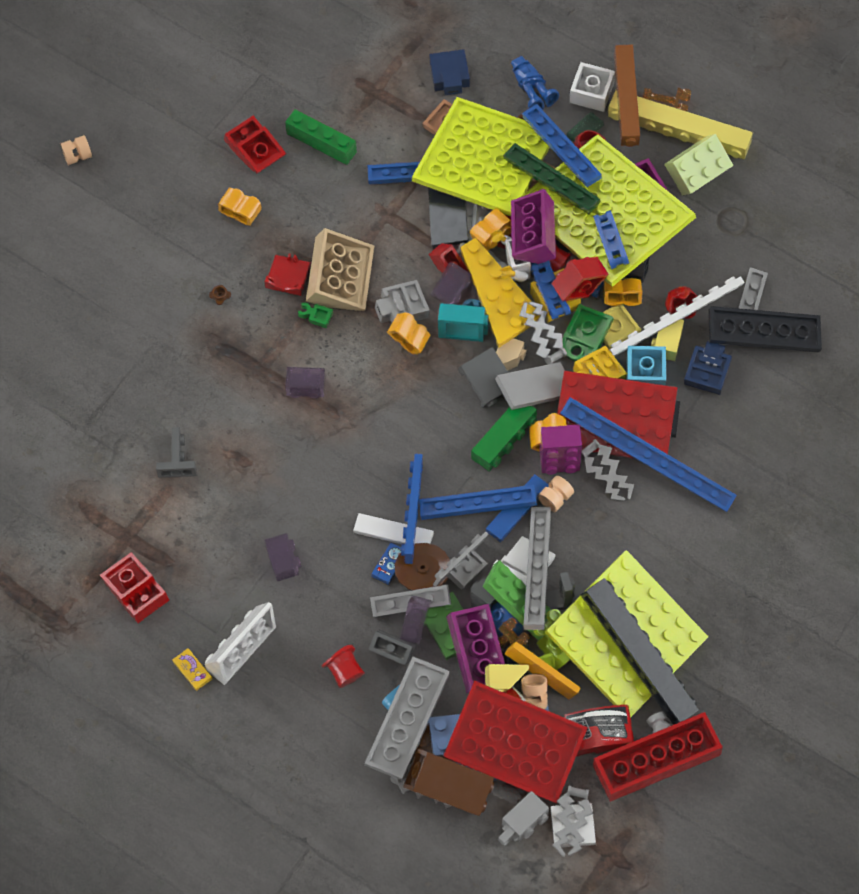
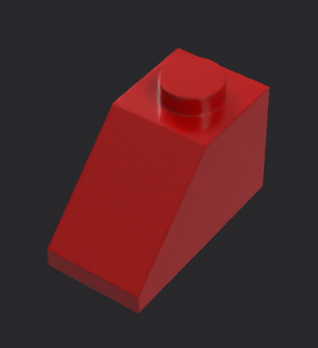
(444, 255)

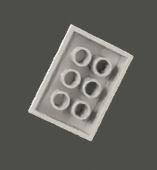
(241, 643)

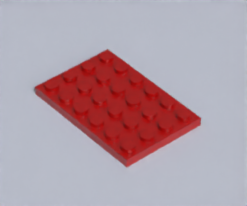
(633, 405)
(515, 741)

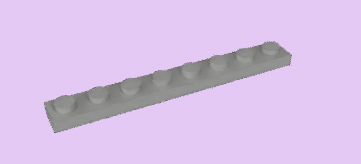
(537, 568)

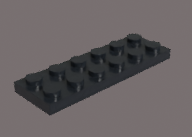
(765, 329)

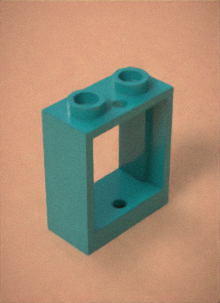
(462, 322)

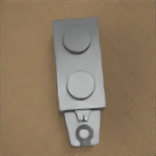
(523, 819)

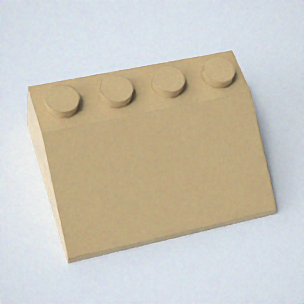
(339, 271)

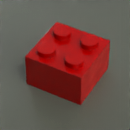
(579, 278)

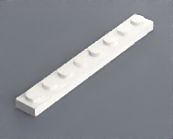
(682, 312)

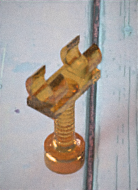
(683, 94)
(509, 635)

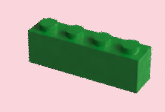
(321, 137)
(502, 436)

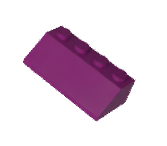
(533, 227)
(474, 642)

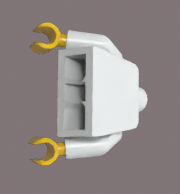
(516, 269)

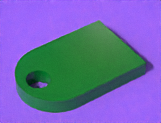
(586, 331)

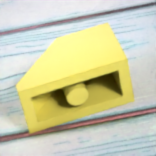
(670, 338)
(503, 676)

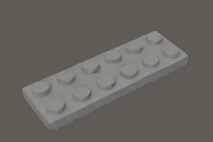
(407, 718)

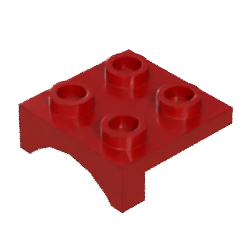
(287, 274)

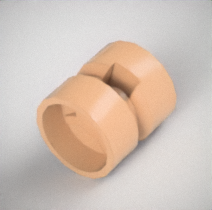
(81, 146)
(555, 493)
(534, 690)

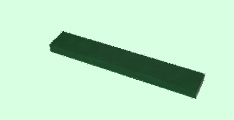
(551, 178)

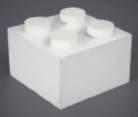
(592, 86)

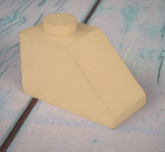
(511, 353)

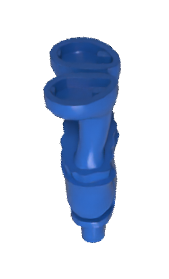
(528, 79)

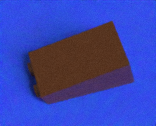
(449, 782)

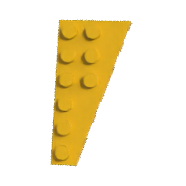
(500, 297)

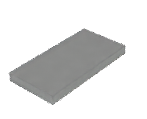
(532, 385)

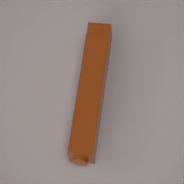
(627, 95)

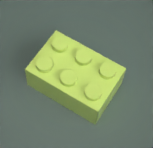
(698, 164)

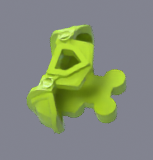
(552, 653)

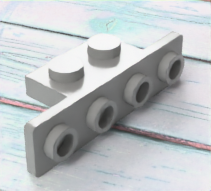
(466, 566)

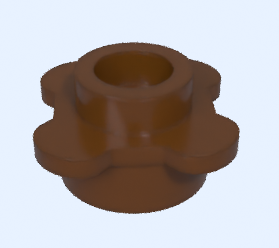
(220, 289)

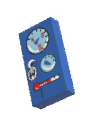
(386, 566)

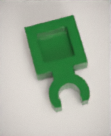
(318, 315)

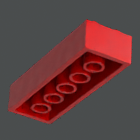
(657, 756)

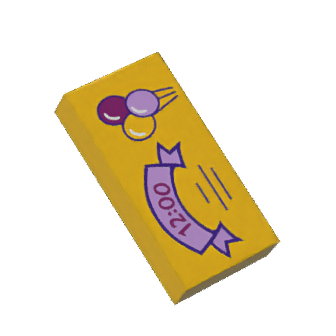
(192, 669)

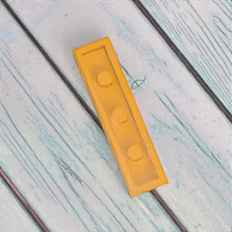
(537, 666)

